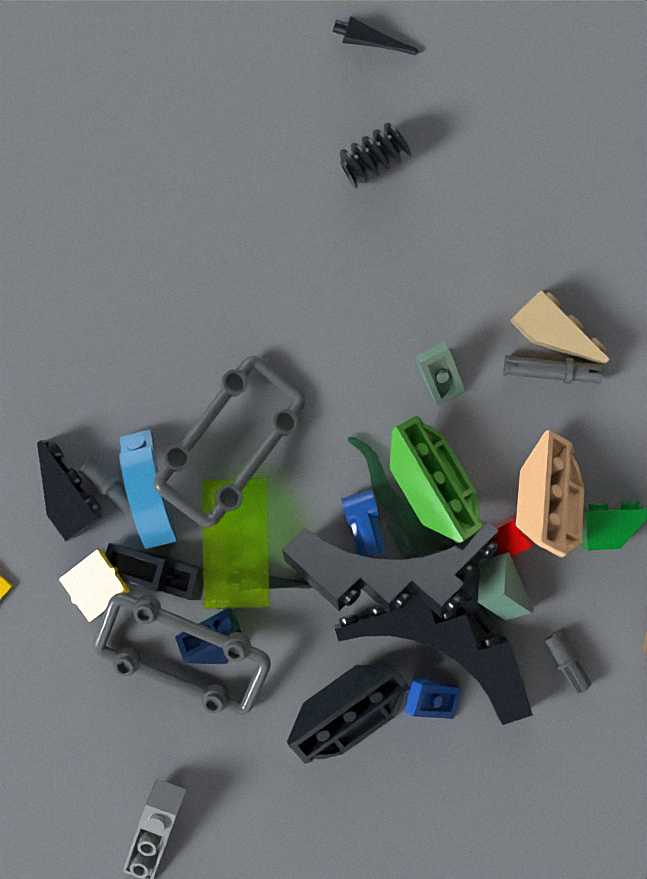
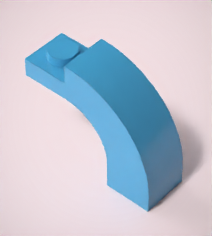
(147, 506)

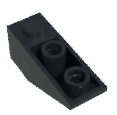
(64, 498)

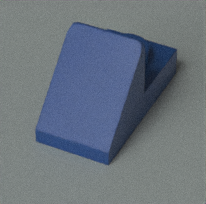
(432, 698)

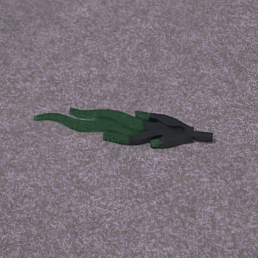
(423, 539)

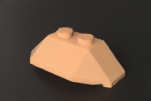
(551, 496)

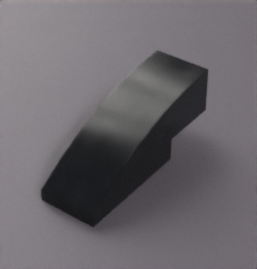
(157, 571)

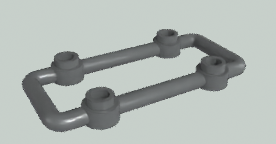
(178, 455)
(128, 661)

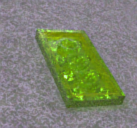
(237, 549)

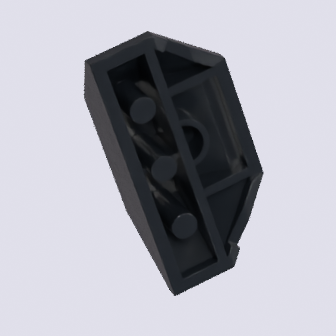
(347, 711)

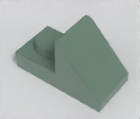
(440, 373)

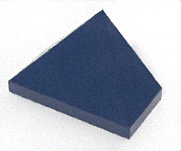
(202, 652)

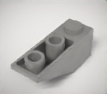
(153, 829)

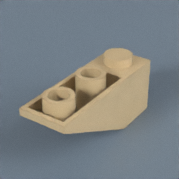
(549, 327)

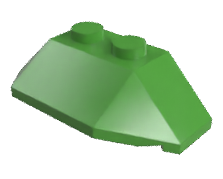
(434, 480)

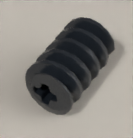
(373, 153)

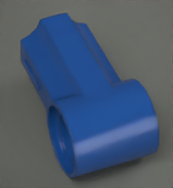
(362, 517)

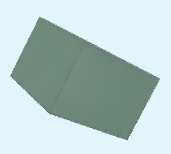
(502, 588)

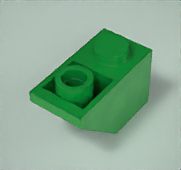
(611, 527)

